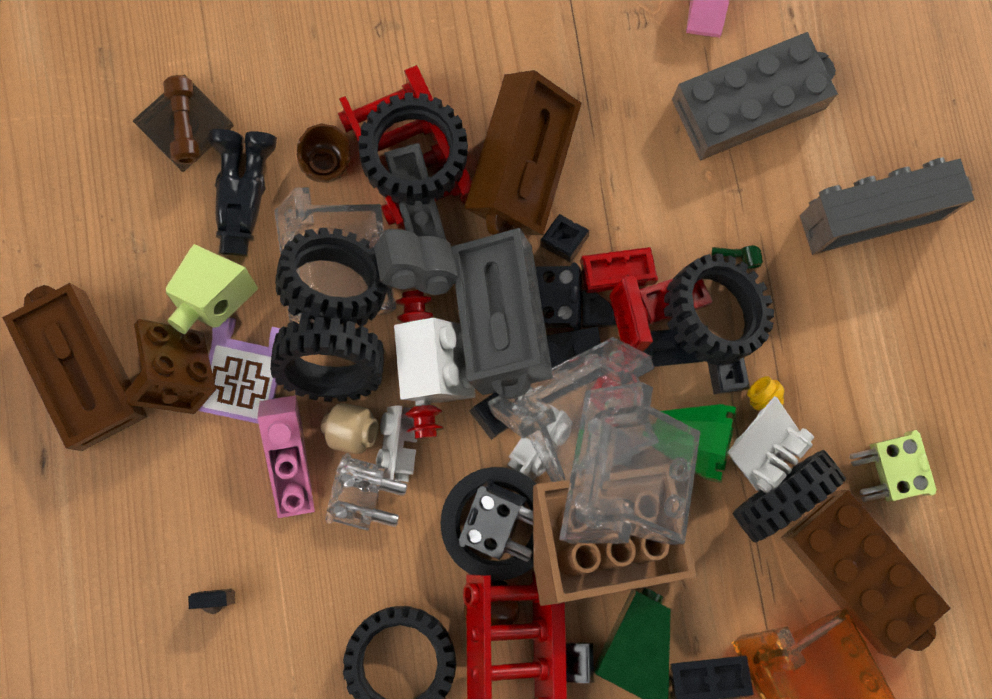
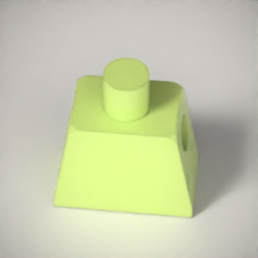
(207, 289)

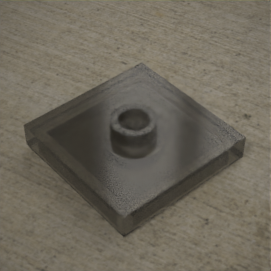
(204, 116)

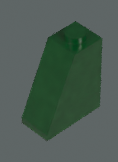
(639, 647)

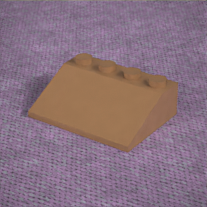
(595, 569)

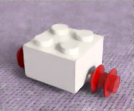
(428, 363)

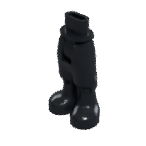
(237, 197)

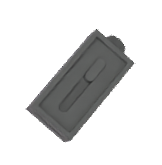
(755, 95)
(886, 205)
(501, 314)

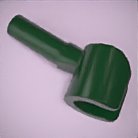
(750, 255)

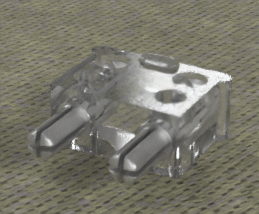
(357, 493)

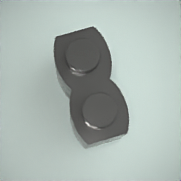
(415, 262)

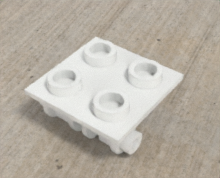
(767, 444)

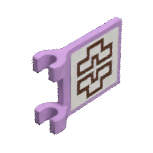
(239, 374)

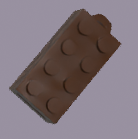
(523, 154)
(72, 365)
(867, 575)

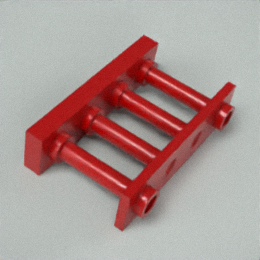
(438, 154)
(546, 631)

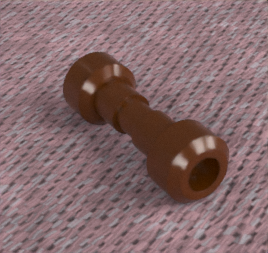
(179, 91)

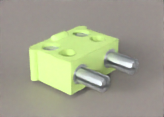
(905, 465)

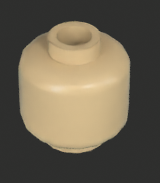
(349, 428)

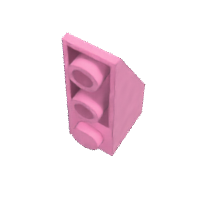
(286, 455)

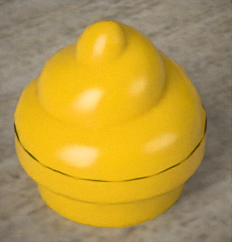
(763, 391)

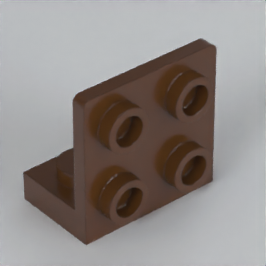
(174, 369)

